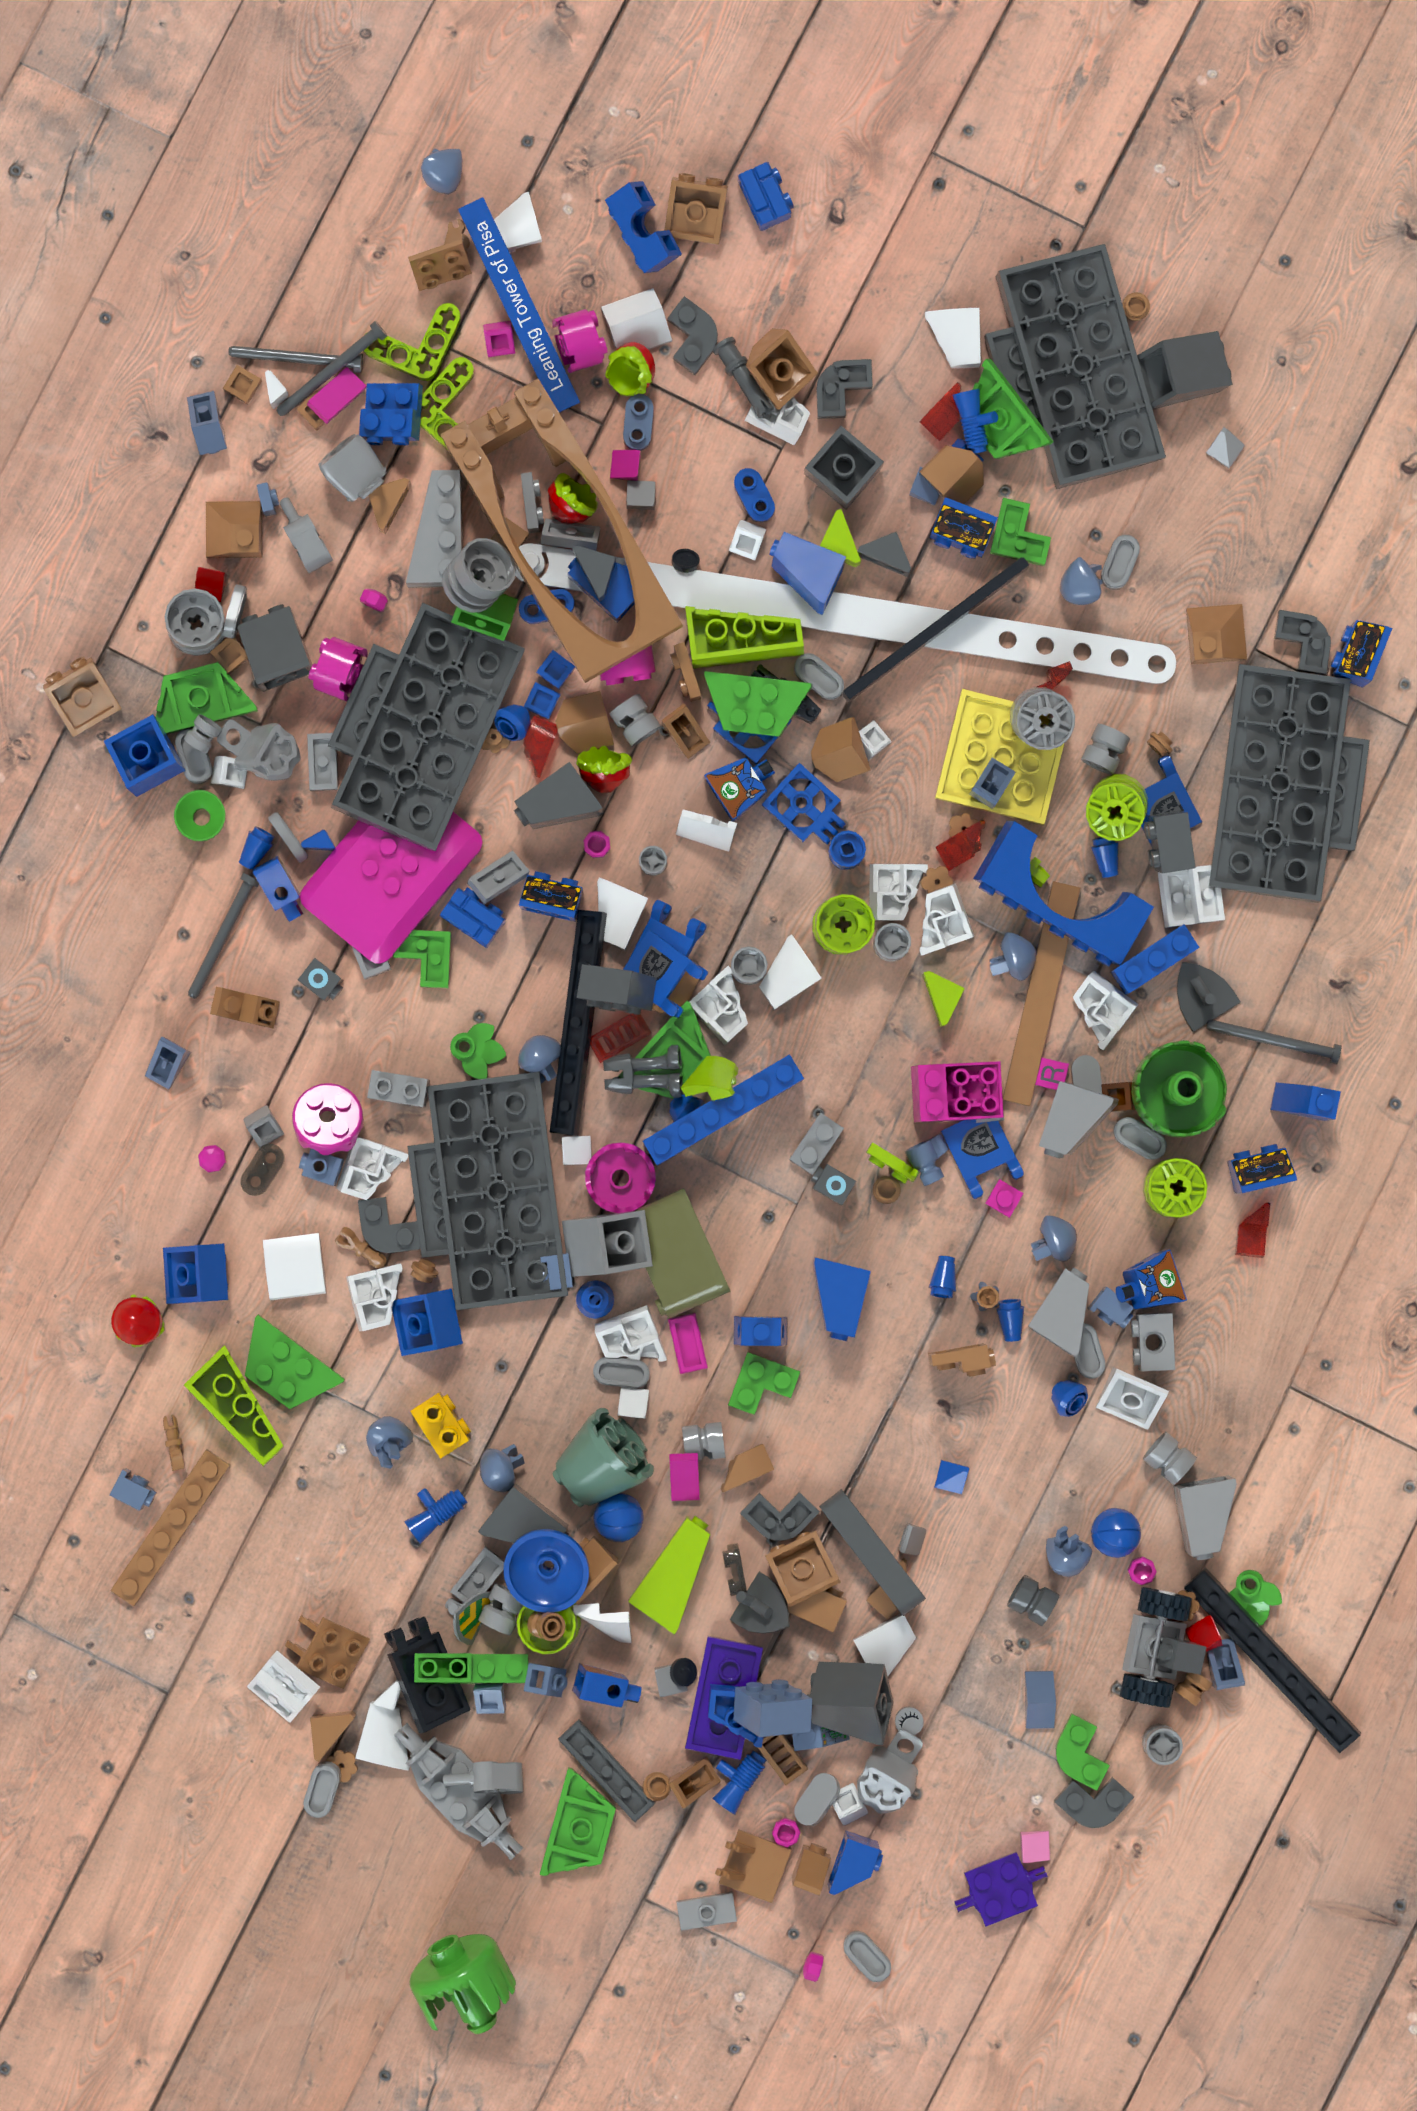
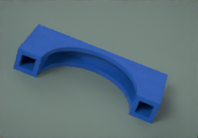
(1009, 875)
(720, 1112)

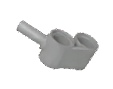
(305, 538)
(490, 1778)

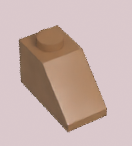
(821, 1609)
(811, 1868)

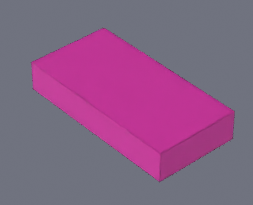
(336, 395)
(687, 1343)
(684, 1476)

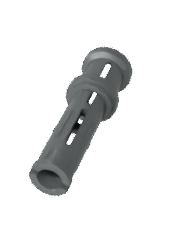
(736, 367)

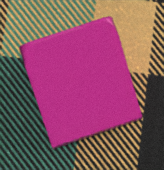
(499, 338)
(625, 464)

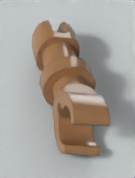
(376, 1259)
(173, 1443)

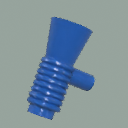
(972, 422)
(436, 1513)
(740, 1780)

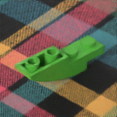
(470, 1668)

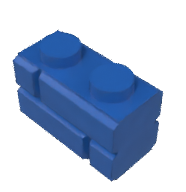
(765, 195)
(473, 917)

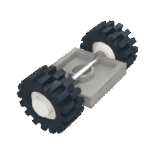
(1144, 1643)

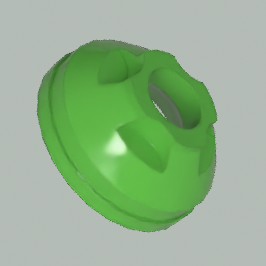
(189, 805)

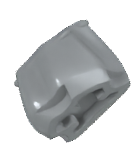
(353, 468)
(264, 751)
(889, 1775)

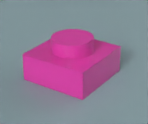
(1004, 1198)

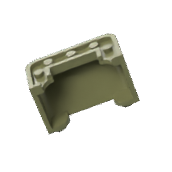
(681, 1256)

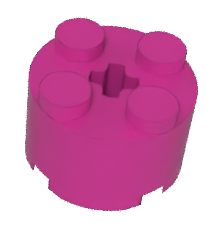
(579, 340)
(638, 666)
(337, 667)

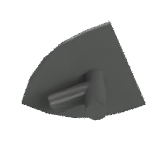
(1203, 995)
(762, 1607)

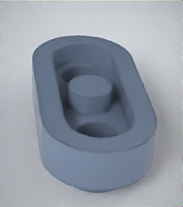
(638, 421)

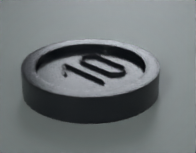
(685, 560)
(683, 1672)

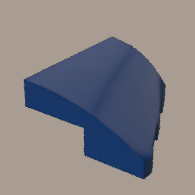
(722, 1711)

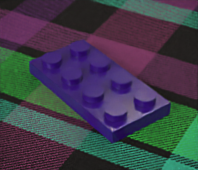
(722, 1664)

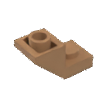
(244, 1007)

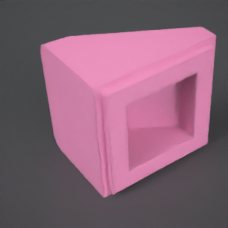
(1034, 1846)

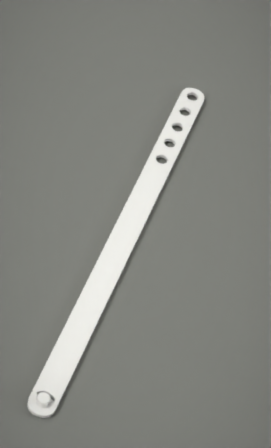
(879, 618)

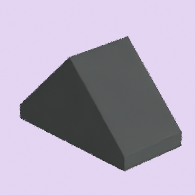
(886, 553)
(597, 568)

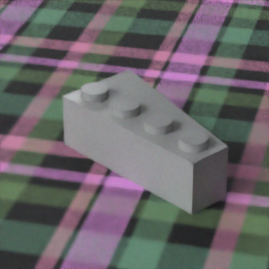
(439, 530)

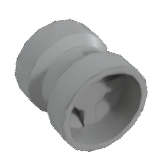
(202, 733)
(650, 857)

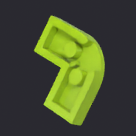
(900, 1169)

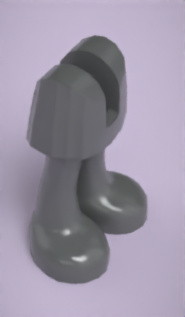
(630, 1081)

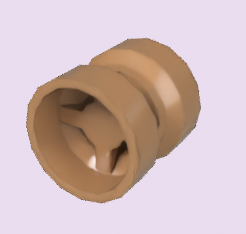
(540, 1623)
(1189, 1692)

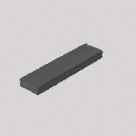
(606, 1770)

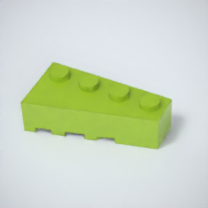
(738, 637)
(230, 1400)

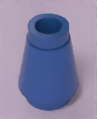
(255, 847)
(1106, 856)
(943, 1278)
(1011, 1318)

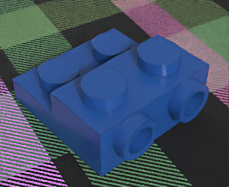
(391, 413)

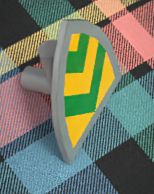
(466, 1616)

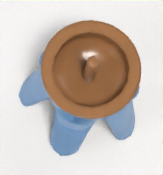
(986, 1296)

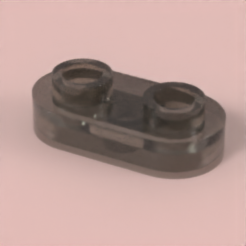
(262, 1169)
(733, 1559)

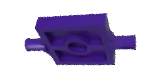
(1000, 1889)

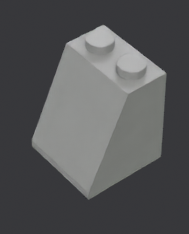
(1073, 1118)
(607, 1243)
(1063, 1312)
(1204, 1513)

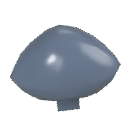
(443, 170)
(1080, 584)
(1017, 958)
(538, 1055)
(1058, 1239)
(387, 1438)
(498, 1468)
(1066, 1554)

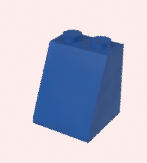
(840, 1295)

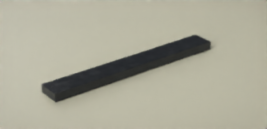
(935, 629)
(577, 1027)
(1273, 1660)

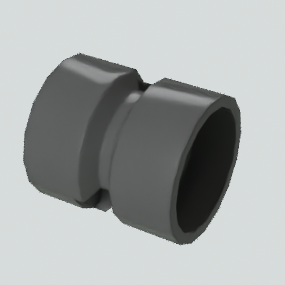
(1034, 1601)

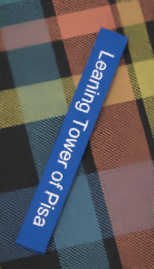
(518, 304)

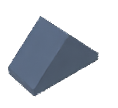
(992, 783)
(166, 1062)
(1225, 1666)
(1039, 1699)

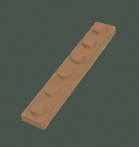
(170, 1527)

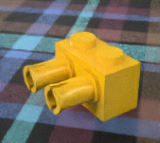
(441, 1424)

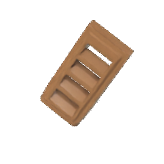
(793, 1772)

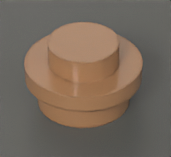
(1136, 306)
(1160, 743)
(886, 1189)
(424, 1271)
(656, 1786)

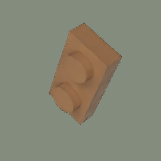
(689, 683)

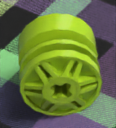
(1107, 794)
(851, 910)
(1160, 1195)
(543, 1646)

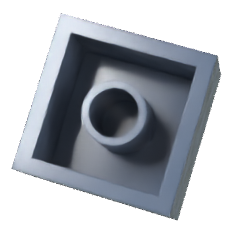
(772, 1708)

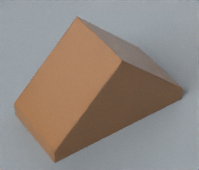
(387, 501)
(685, 731)
(327, 1729)
(693, 1781)

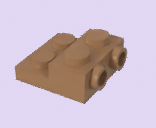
(696, 208)
(81, 695)
(971, 1359)
(802, 1568)

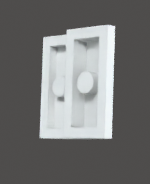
(1189, 898)
(294, 1266)
(283, 1686)

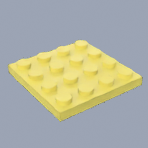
(984, 732)

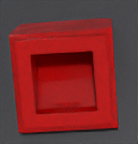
(211, 581)
(1205, 1633)

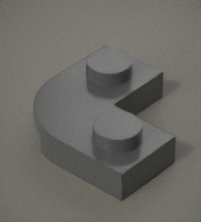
(700, 331)
(835, 380)
(1312, 636)
(379, 1232)
(781, 1524)
(1094, 1811)

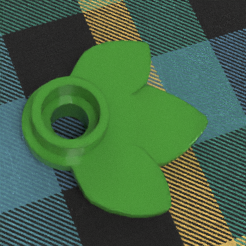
(481, 1052)
(1258, 1599)

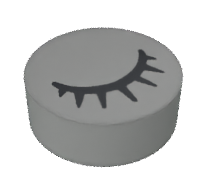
(909, 1720)

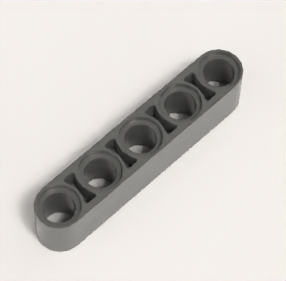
(872, 1552)

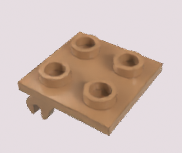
(443, 262)
(331, 1652)
(754, 1865)

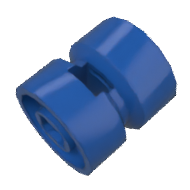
(847, 850)

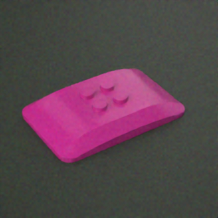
(383, 886)

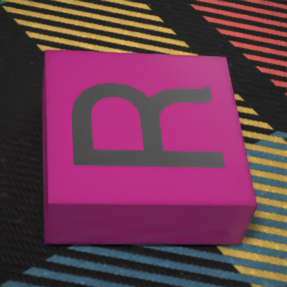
(1051, 1073)

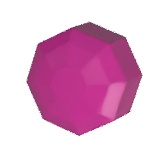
(374, 599)
(596, 844)
(212, 1158)
(1142, 1570)
(786, 1832)
(813, 1966)

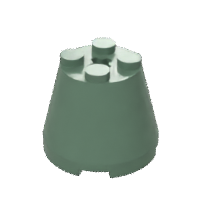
(602, 1460)

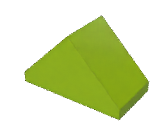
(840, 540)
(943, 995)

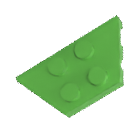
(1016, 425)
(201, 691)
(755, 703)
(677, 1031)
(286, 1367)
(578, 1827)

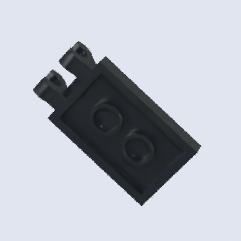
(428, 1702)

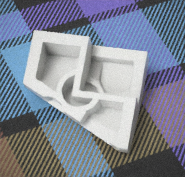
(519, 224)
(958, 335)
(782, 423)
(706, 830)
(893, 888)
(622, 911)
(944, 920)
(788, 974)
(720, 1007)
(1104, 1007)
(367, 1167)
(374, 1296)
(630, 1336)
(612, 1624)
(886, 1642)
(378, 1739)

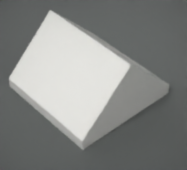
(637, 320)
(1131, 1398)

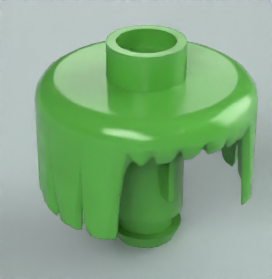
(1179, 1089)
(469, 1974)

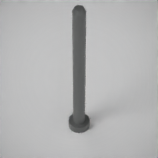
(292, 356)
(330, 370)
(222, 935)
(1276, 1040)

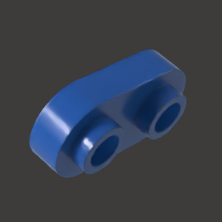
(754, 494)
(526, 602)

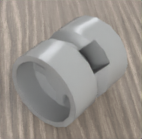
(635, 720)
(1105, 749)
(892, 942)
(749, 965)
(704, 1441)
(1168, 1457)
(501, 1611)
(1162, 1744)

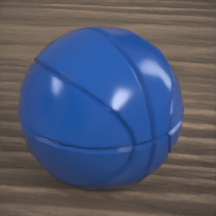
(618, 1517)
(1116, 1532)

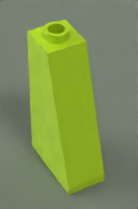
(670, 1579)

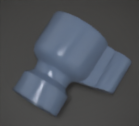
(923, 1158)

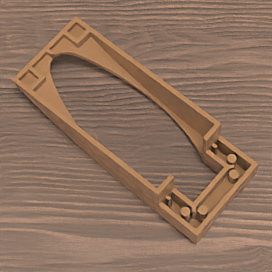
(500, 425)

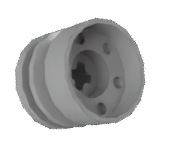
(478, 575)
(187, 608)
(1026, 721)

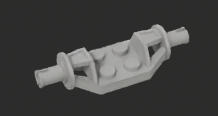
(458, 1803)

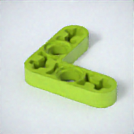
(416, 356)
(438, 415)

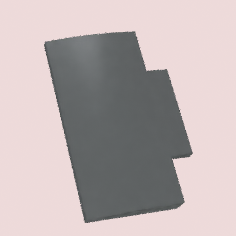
(1076, 365)
(420, 725)
(1287, 784)
(489, 1190)

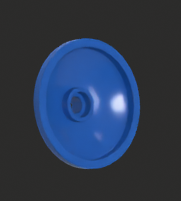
(545, 1587)

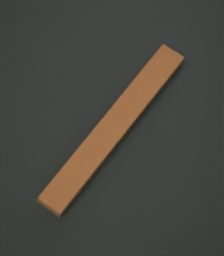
(1039, 1000)

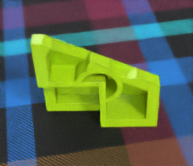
(712, 1076)

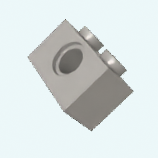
(398, 1088)
(1164, 1356)

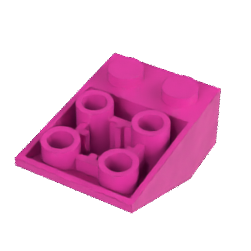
(957, 1091)

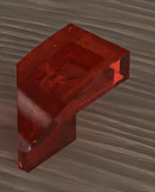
(943, 415)
(1057, 675)
(539, 743)
(961, 846)
(1252, 1233)

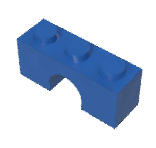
(628, 209)
(1154, 959)

